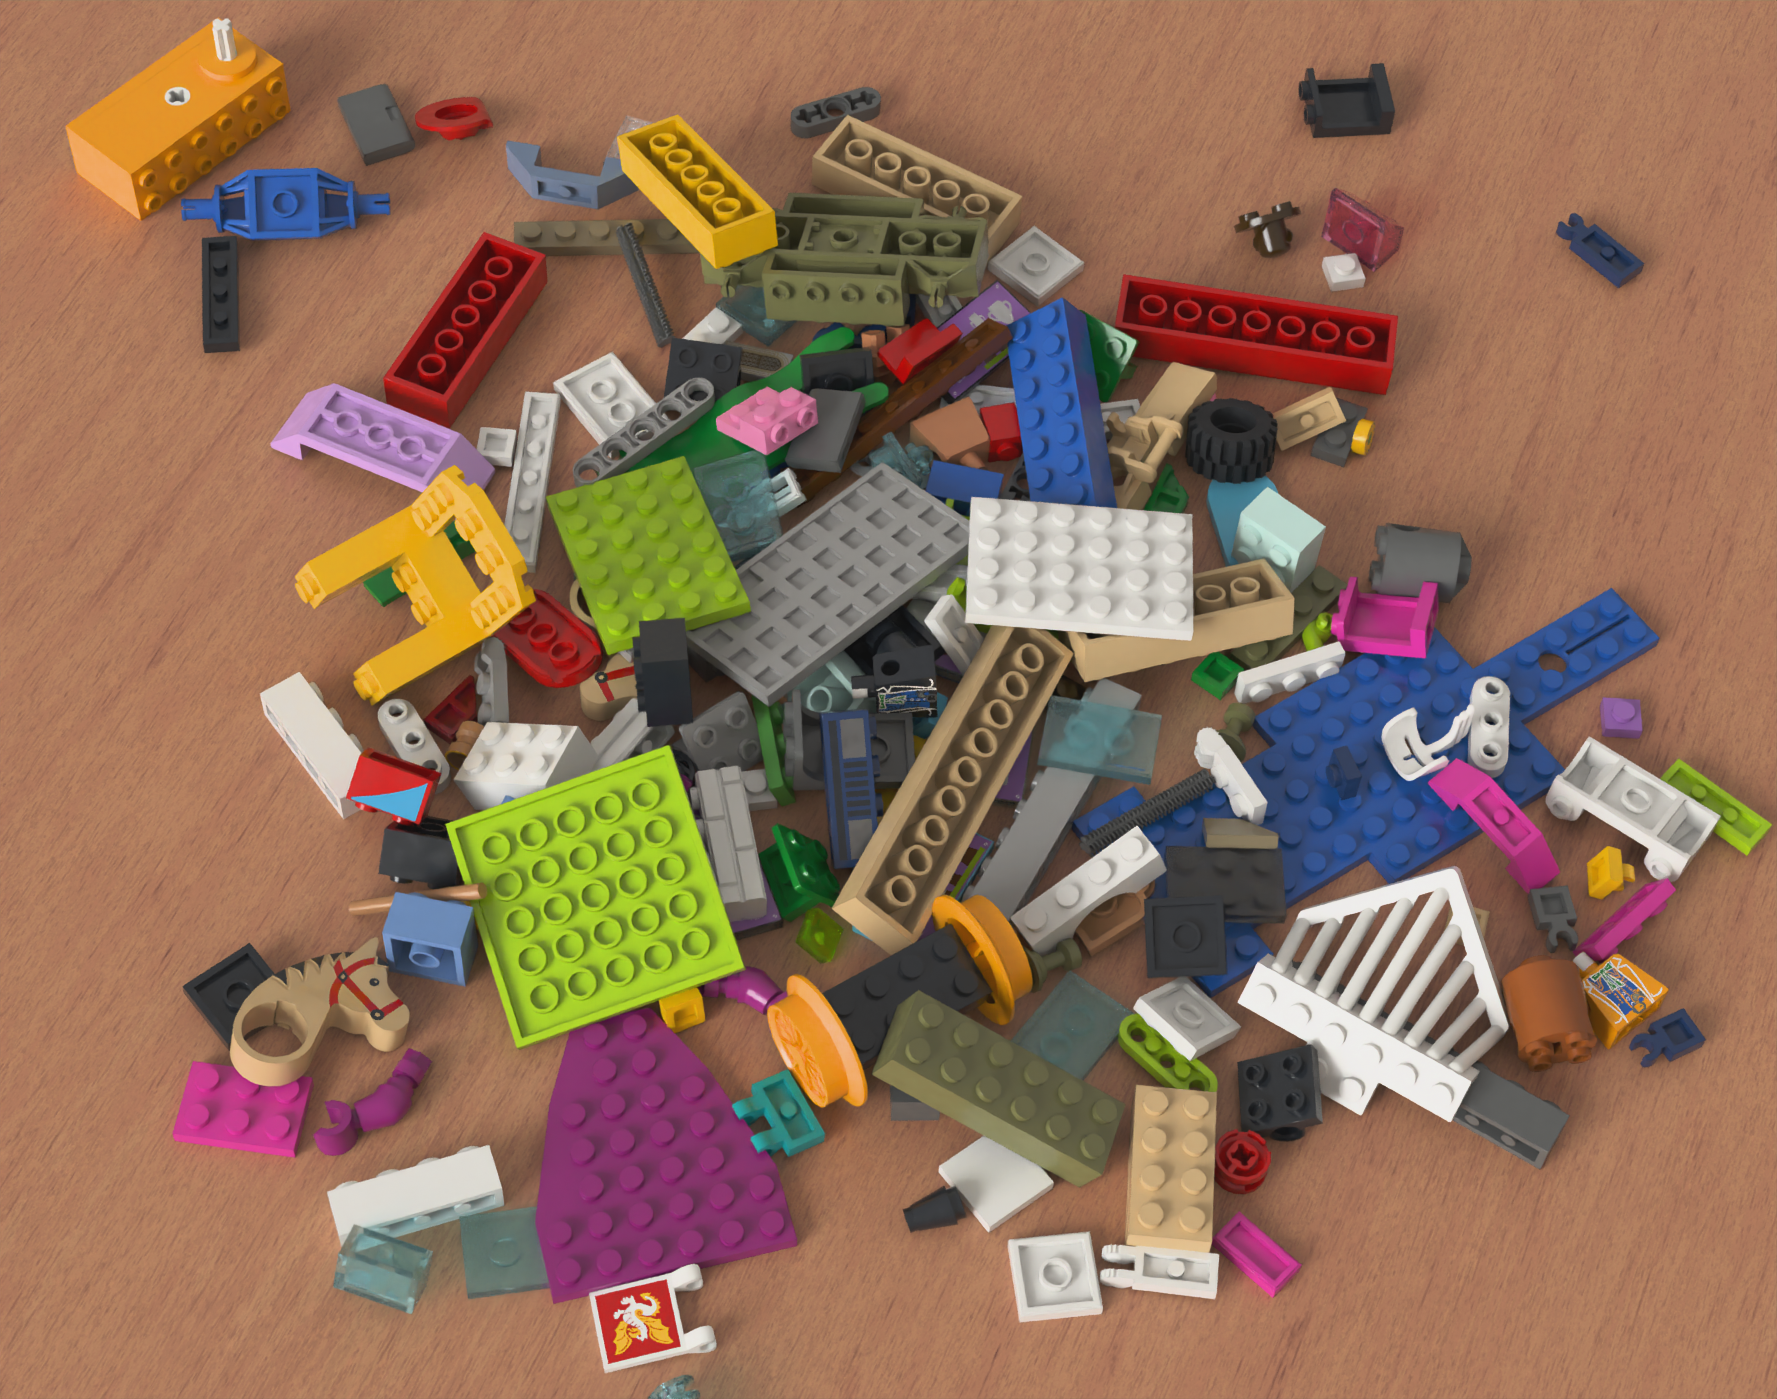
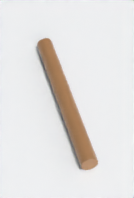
(383, 904)

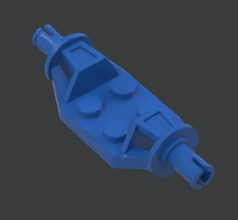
(285, 205)

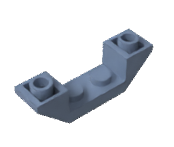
(567, 186)

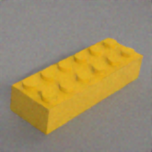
(698, 191)

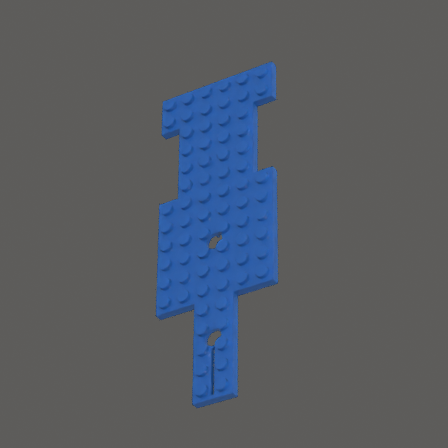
(1391, 820)

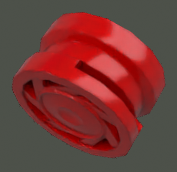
(1240, 1161)

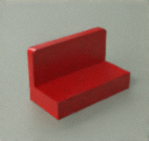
(917, 348)

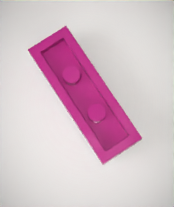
(1627, 920)

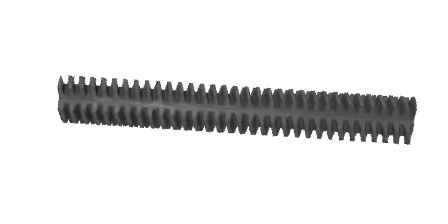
(644, 284)
(1147, 811)

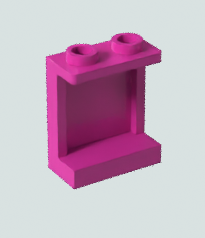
(1386, 621)

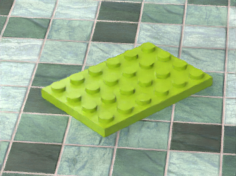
(647, 552)

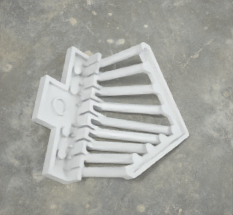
(1353, 1040)

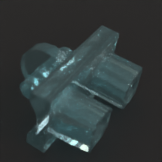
(905, 464)

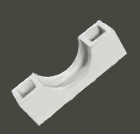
(1116, 870)

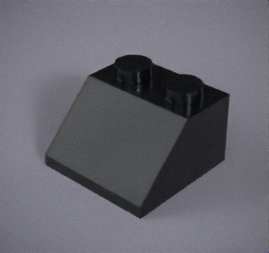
(420, 854)

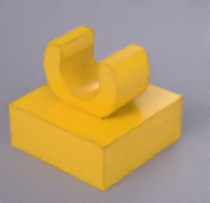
(1608, 873)
(683, 1010)

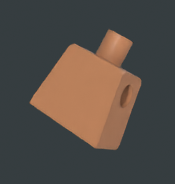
(953, 435)

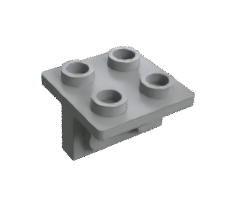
(722, 736)

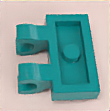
(787, 1113)

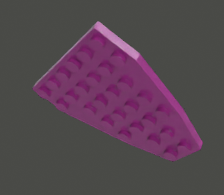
(648, 1164)

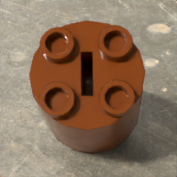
(1548, 1012)

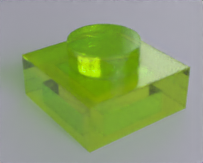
(819, 935)

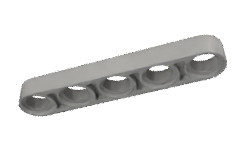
(650, 420)

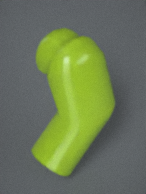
(1317, 631)

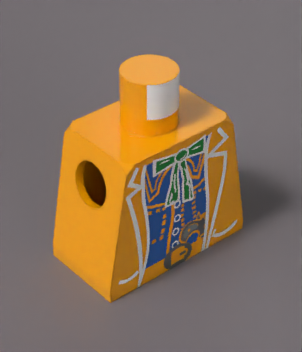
(1618, 996)

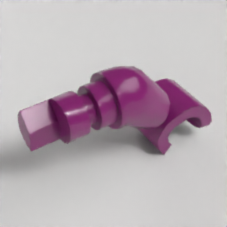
(748, 987)
(377, 1110)

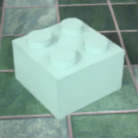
(1281, 535)

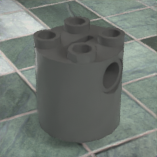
(1417, 556)

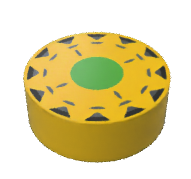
(1363, 437)

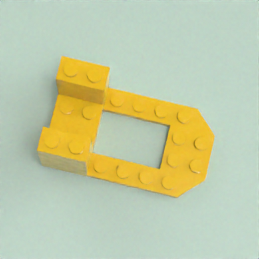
(433, 577)

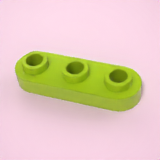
(1156, 1049)

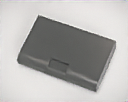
(376, 124)
(828, 442)

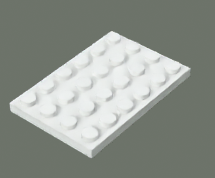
(1080, 568)

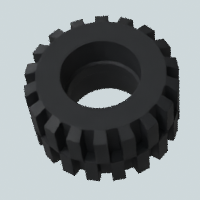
(1231, 440)

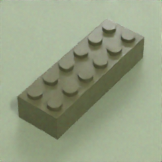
(999, 1089)

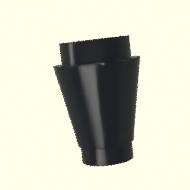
(935, 1210)

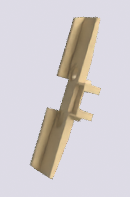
(1155, 430)

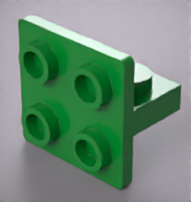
(1110, 355)
(798, 872)

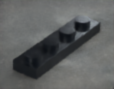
(220, 294)

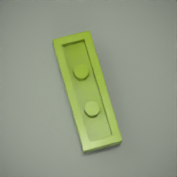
(1737, 822)

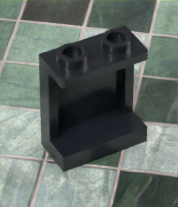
(1348, 105)

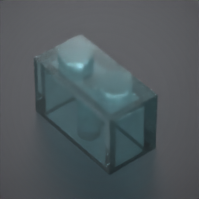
(382, 1269)

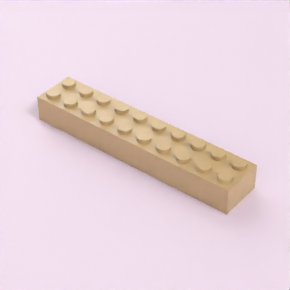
(952, 785)

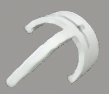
(1405, 727)

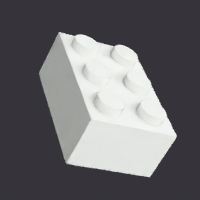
(521, 761)

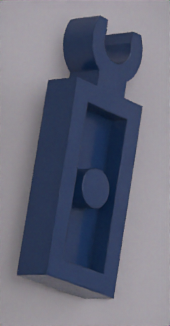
(1600, 251)

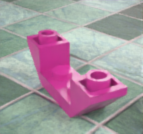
(1501, 820)

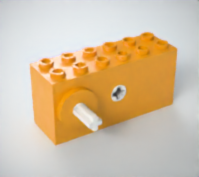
(179, 118)

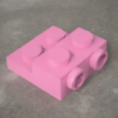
(769, 419)

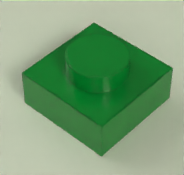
(1216, 674)

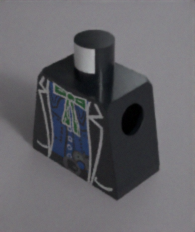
(901, 682)

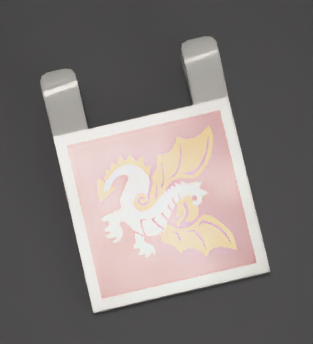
(643, 1321)

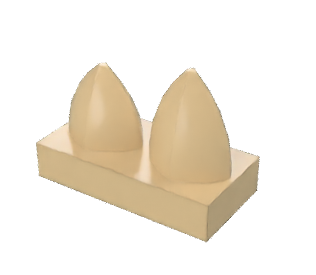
(1307, 418)

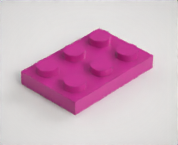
(237, 1114)

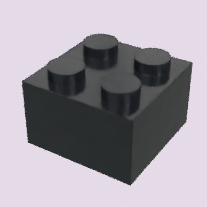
(663, 672)

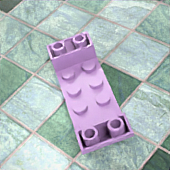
(378, 439)

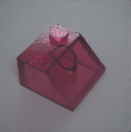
(1361, 229)

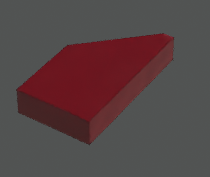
(453, 710)

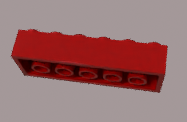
(465, 330)

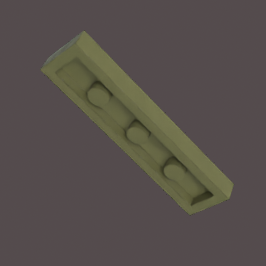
(1313, 596)

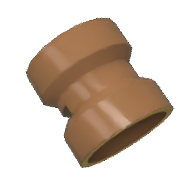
(466, 738)

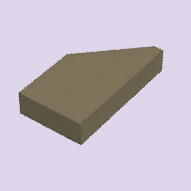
(1237, 834)

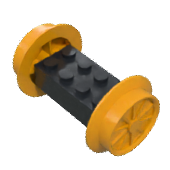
(839, 1033)

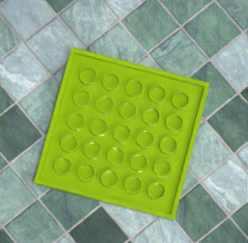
(595, 897)

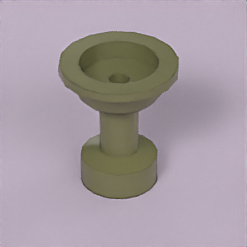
(1238, 719)
(1066, 955)

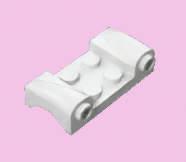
(1636, 805)

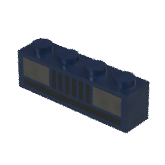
(849, 783)

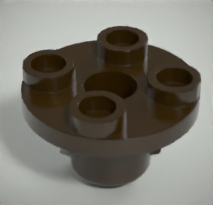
(1270, 231)

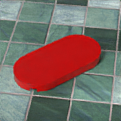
(551, 643)

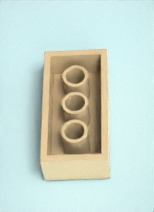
(1171, 1169)

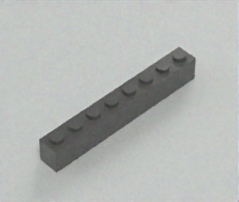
(1503, 1110)

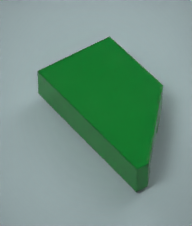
(1168, 494)

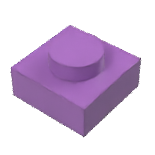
(1621, 718)

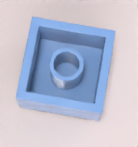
(430, 938)

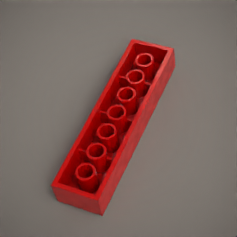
(1258, 334)

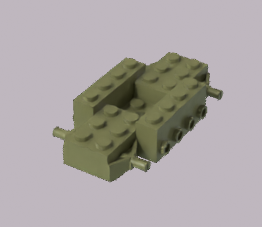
(860, 259)

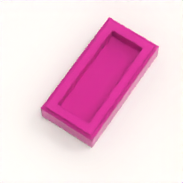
(1256, 1254)

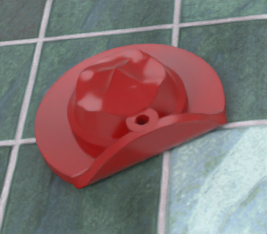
(454, 117)

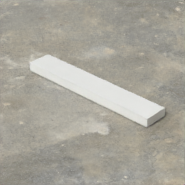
(532, 473)

